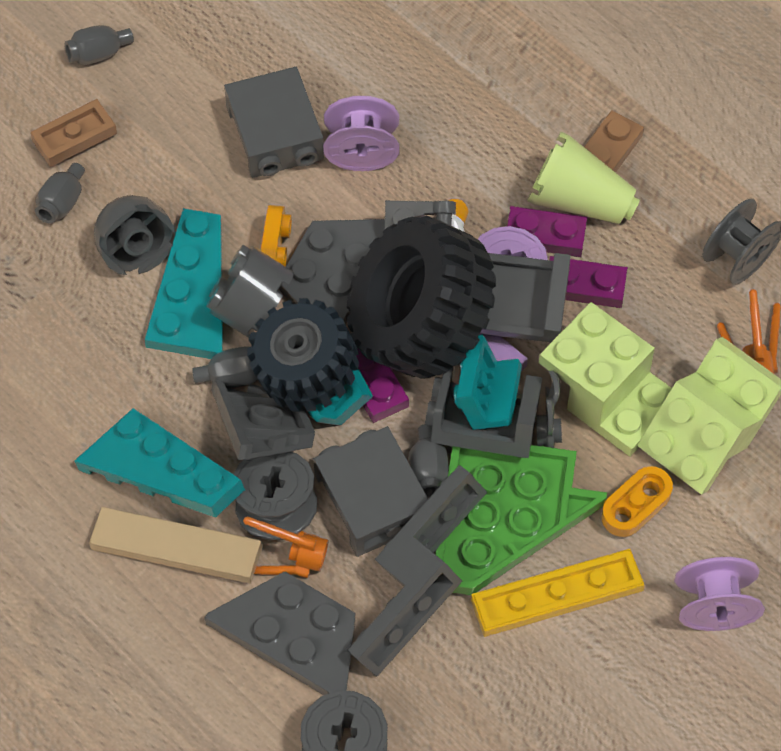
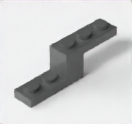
(423, 575)

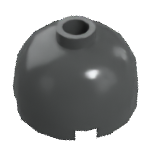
(133, 234)

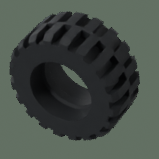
(421, 297)

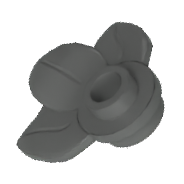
(549, 429)

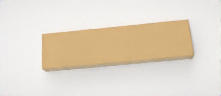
(176, 545)

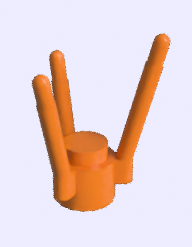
(758, 350)
(306, 550)

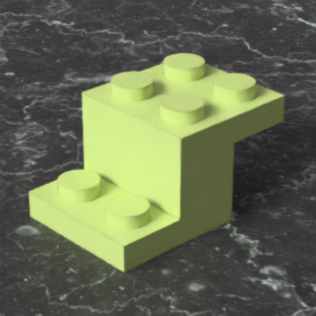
(607, 376)
(711, 415)

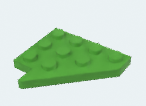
(521, 513)

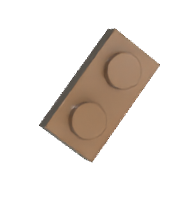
(73, 132)
(614, 140)

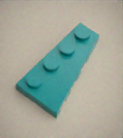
(194, 266)
(160, 463)

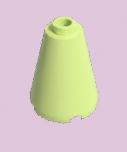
(582, 184)

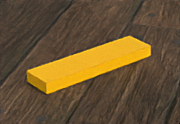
(557, 592)

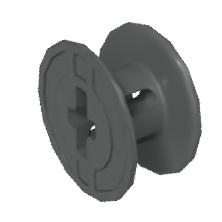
(742, 241)
(276, 492)
(333, 712)

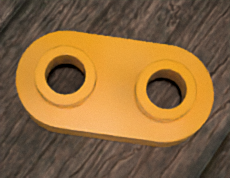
(276, 227)
(634, 503)

